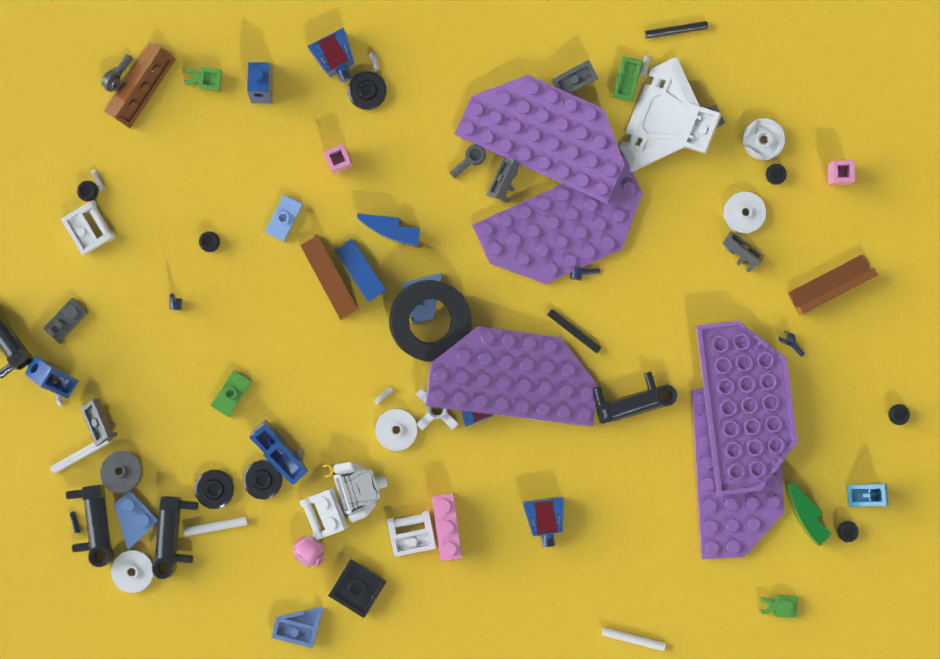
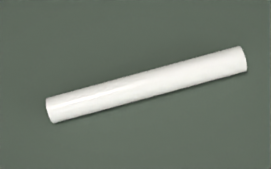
(76, 457)
(215, 526)
(633, 639)

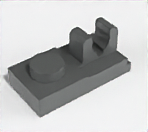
(576, 78)
(502, 179)
(735, 244)
(66, 320)
(97, 422)

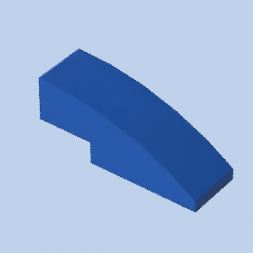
(390, 228)
(360, 270)
(278, 452)

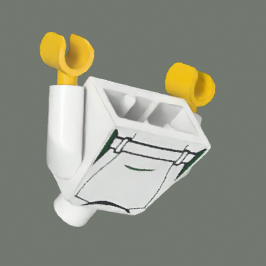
(356, 489)

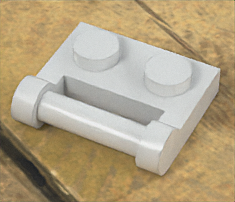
(81, 230)
(329, 512)
(411, 541)

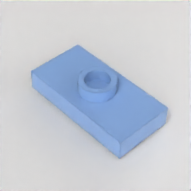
(283, 218)

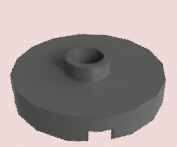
(128, 479)

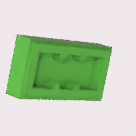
(627, 79)
(231, 393)

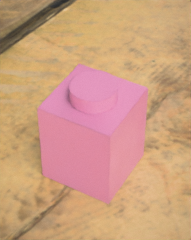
(338, 159)
(841, 172)

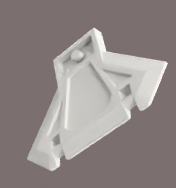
(667, 119)

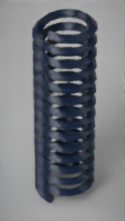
(75, 524)

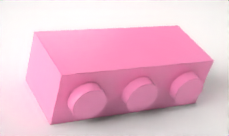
(447, 526)

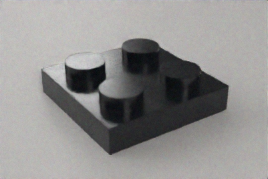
(357, 588)

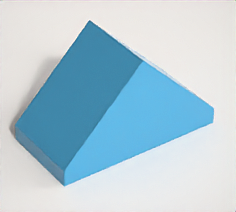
(868, 494)

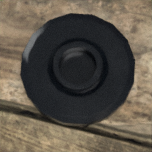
(367, 90)
(262, 480)
(214, 489)

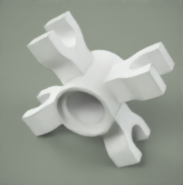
(430, 416)

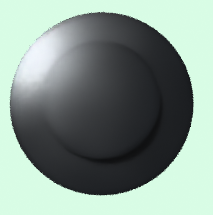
(776, 174)
(87, 191)
(209, 241)
(899, 414)
(847, 531)

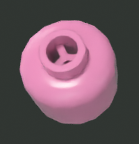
(309, 551)

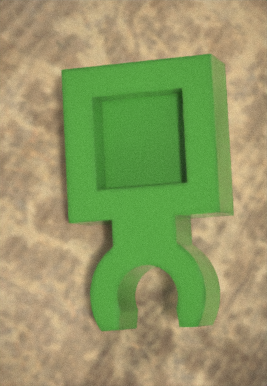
(207, 79)
(782, 606)

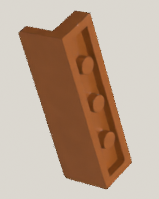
(140, 84)
(329, 277)
(831, 284)

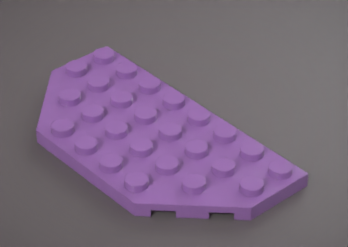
(546, 134)
(559, 230)
(513, 377)
(745, 406)
(730, 522)

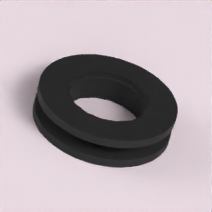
(405, 303)

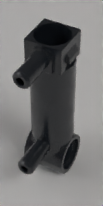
(12, 348)
(633, 404)
(96, 522)
(168, 535)

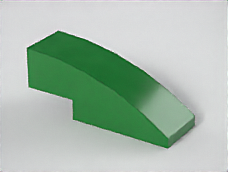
(807, 514)

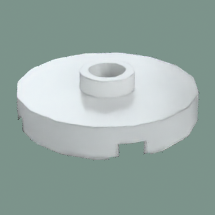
(771, 131)
(735, 218)
(407, 426)
(141, 563)

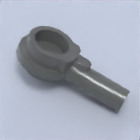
(111, 80)
(474, 155)

